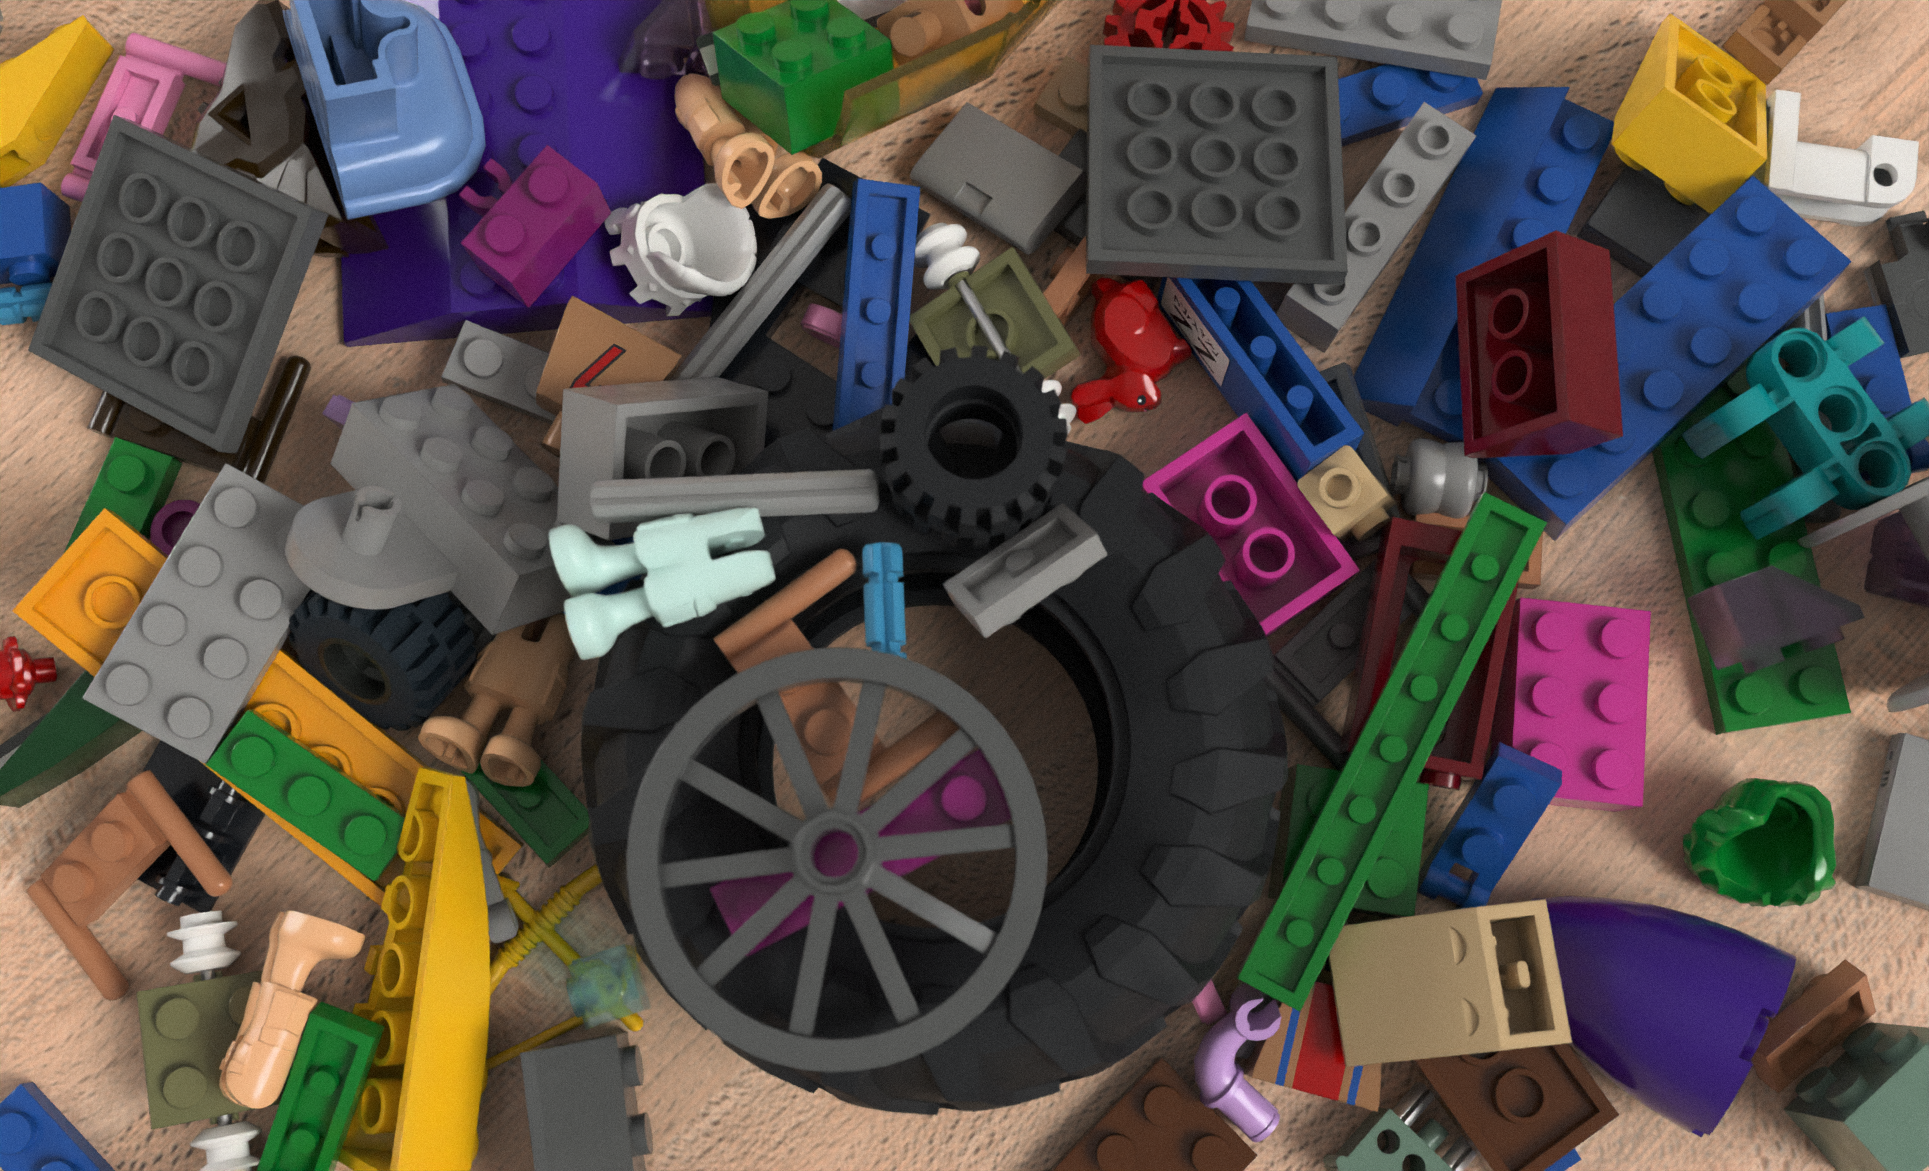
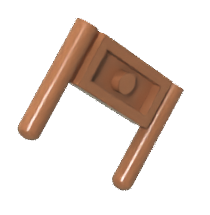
(823, 711)
(108, 861)

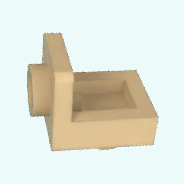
(1347, 495)

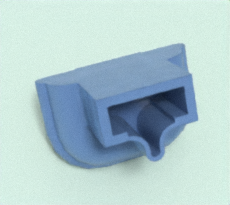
(387, 101)

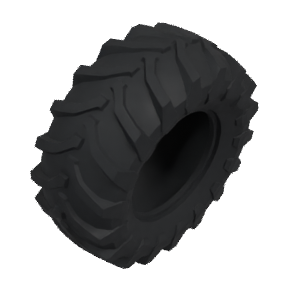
(1176, 819)

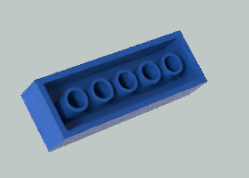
(1682, 340)

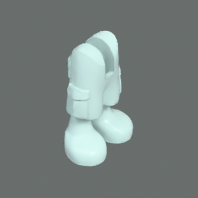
(679, 567)

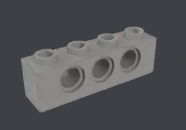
(1380, 222)

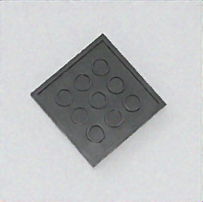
(1214, 166)
(177, 284)

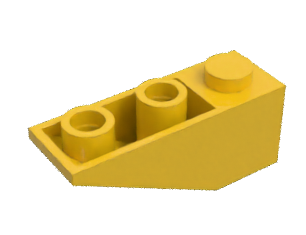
(43, 94)

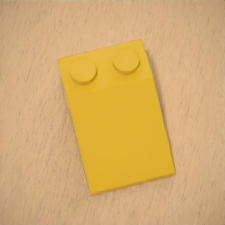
(1692, 118)

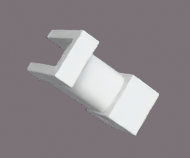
(1833, 181)

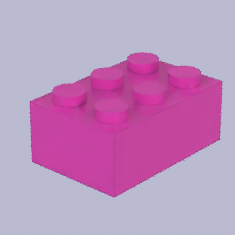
(1259, 518)
(1578, 698)

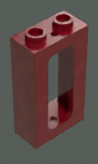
(1468, 728)

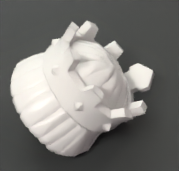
(684, 247)

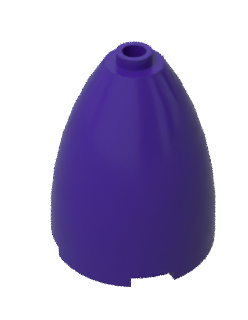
(1666, 1001)

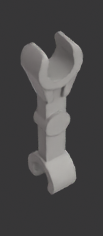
(502, 918)

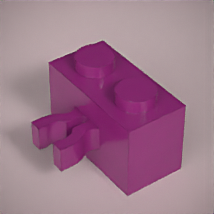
(534, 224)

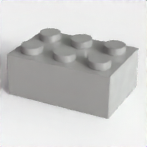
(653, 433)

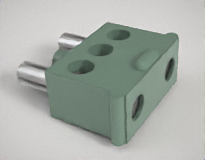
(1363, 1154)

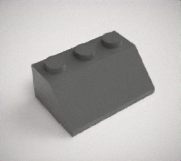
(586, 1105)

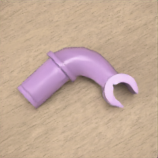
(1222, 1078)

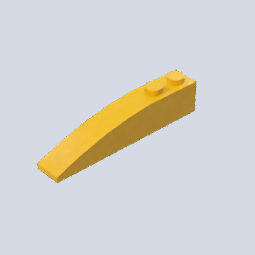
(428, 994)

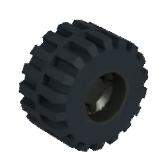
(385, 661)

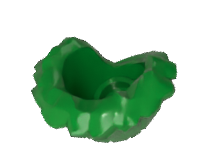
(1765, 844)

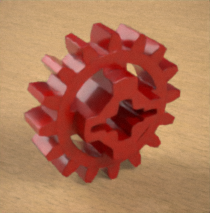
(1146, 22)

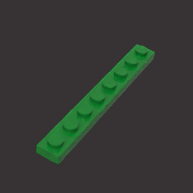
(1390, 751)

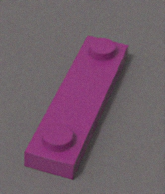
(958, 800)

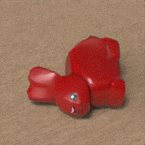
(1133, 345)

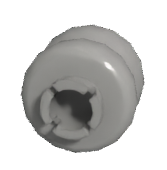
(1437, 478)

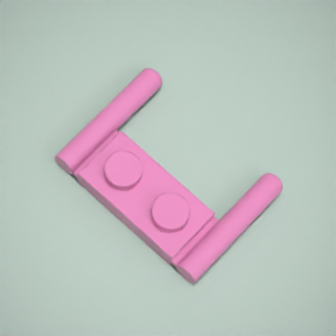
(141, 89)

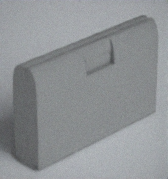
(999, 178)
(1898, 836)

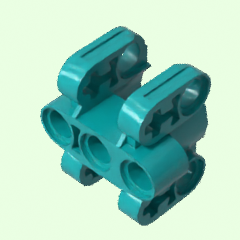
(1790, 405)

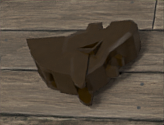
(269, 131)

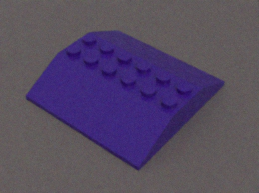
(540, 80)

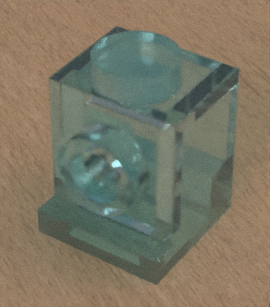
(607, 986)

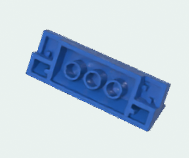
(1510, 188)

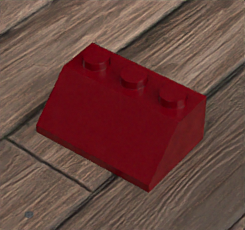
(1538, 350)

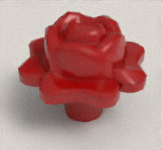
(21, 673)

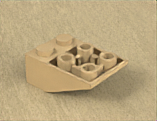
(1448, 984)

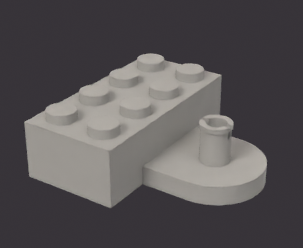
(433, 512)

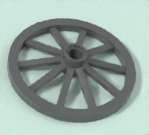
(649, 876)

